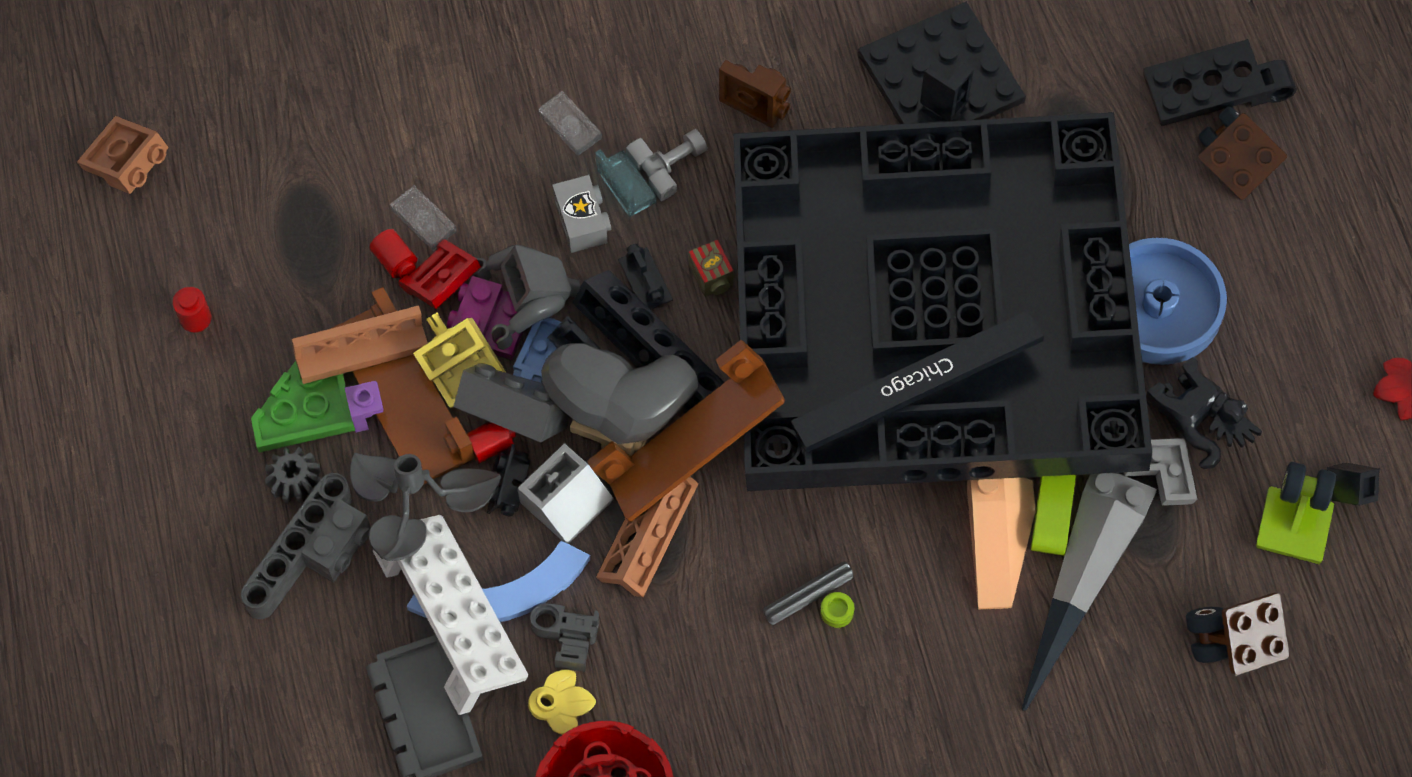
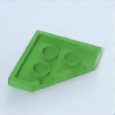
(302, 411)

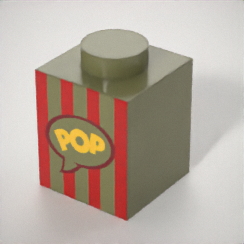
(711, 268)

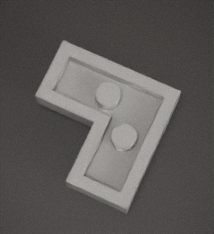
(1172, 472)

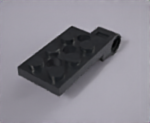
(1265, 84)

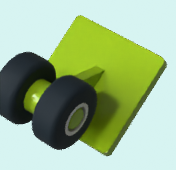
(1298, 514)

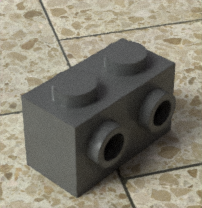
(336, 541)

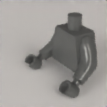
(534, 284)

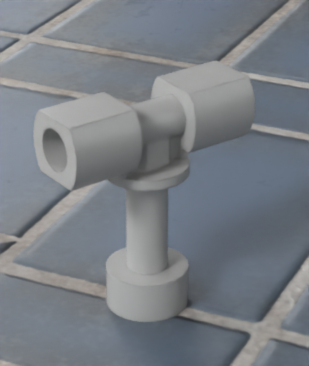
(658, 165)

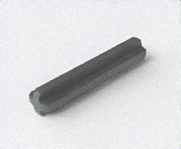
(808, 593)

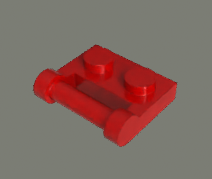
(440, 274)

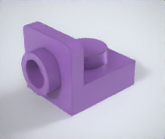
(363, 402)

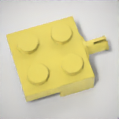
(453, 352)

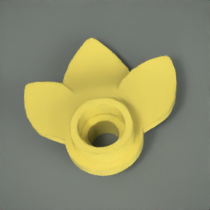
(566, 701)

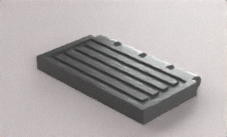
(426, 718)

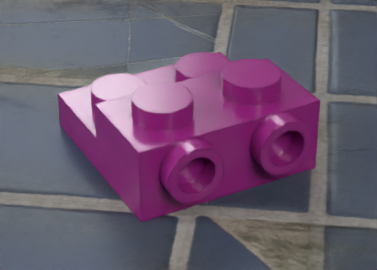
(488, 307)

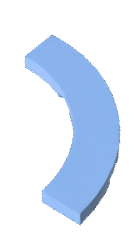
(534, 588)

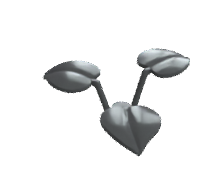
(402, 537)

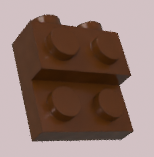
(756, 94)

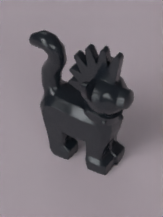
(1198, 402)

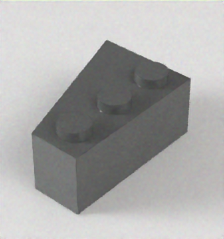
(510, 402)

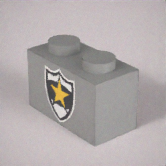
(580, 213)

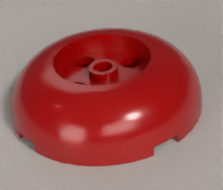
(601, 748)

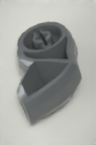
(612, 396)

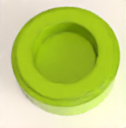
(837, 609)

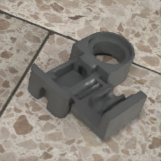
(575, 631)

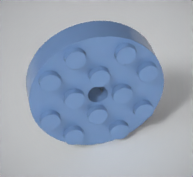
(1192, 295)

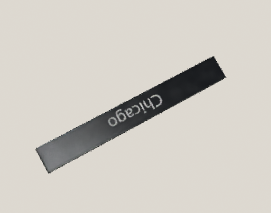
(917, 381)

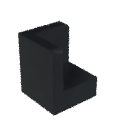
(1355, 483)

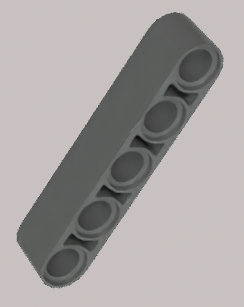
(282, 557)

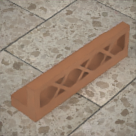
(359, 344)
(654, 532)

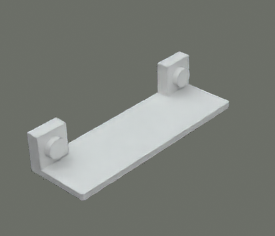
(459, 616)

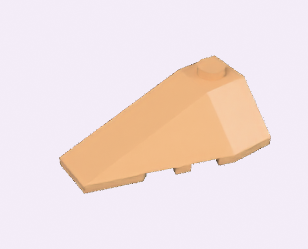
(1000, 530)

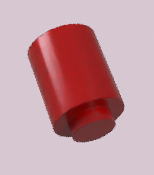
(393, 253)
(192, 309)
(490, 440)

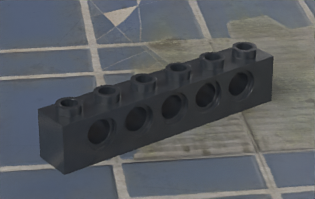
(638, 330)

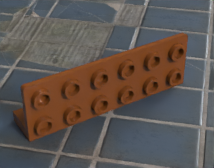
(413, 408)
(693, 438)

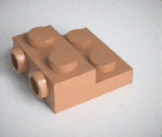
(124, 154)

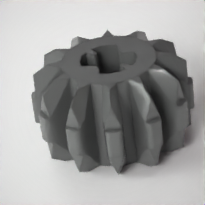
(289, 464)

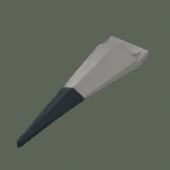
(1102, 530)

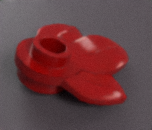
(1397, 386)

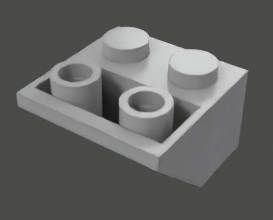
(564, 494)

